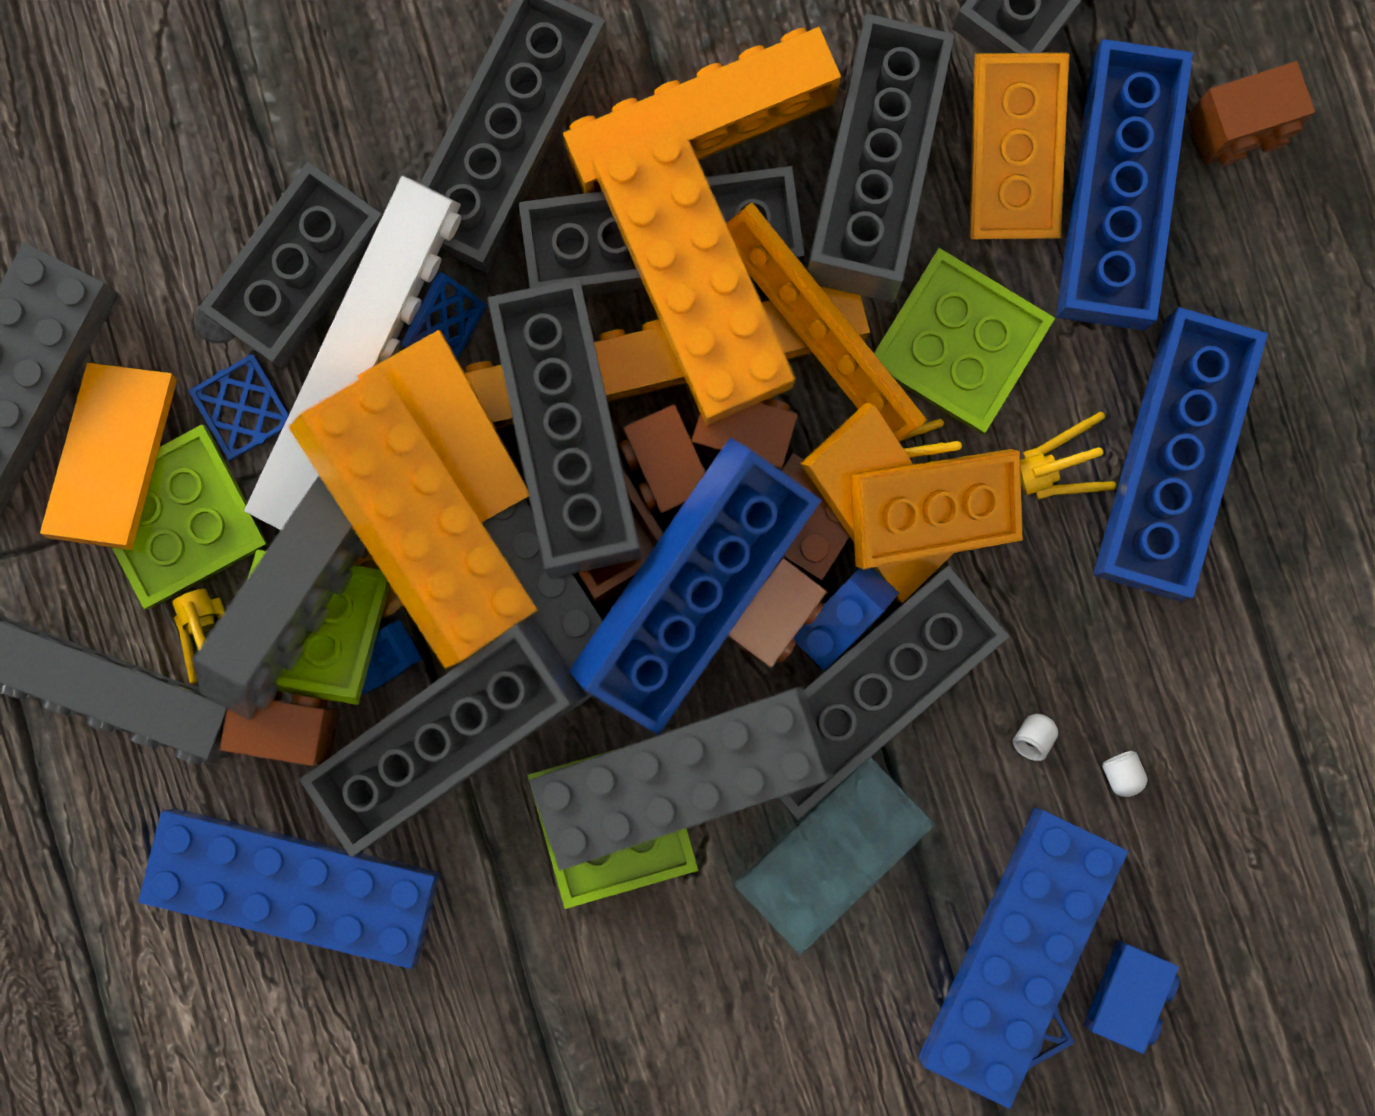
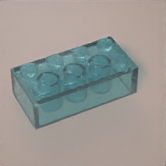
(833, 855)

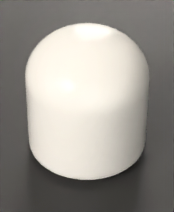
(1038, 731)
(1125, 774)

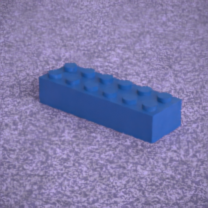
(1124, 185)
(1180, 454)
(694, 586)
(289, 887)
(1022, 957)

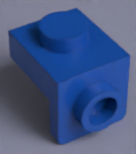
(391, 656)

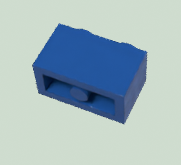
(845, 616)
(1132, 997)

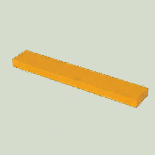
(820, 322)

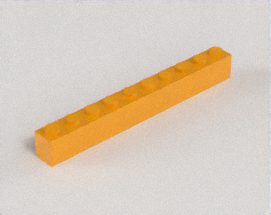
(646, 361)

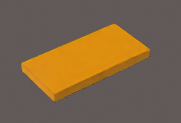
(1018, 145)
(455, 424)
(857, 447)
(109, 456)
(936, 508)

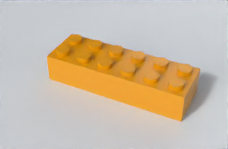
(720, 104)
(692, 272)
(412, 517)

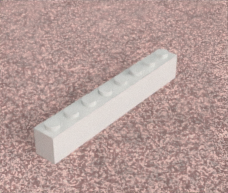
(363, 330)

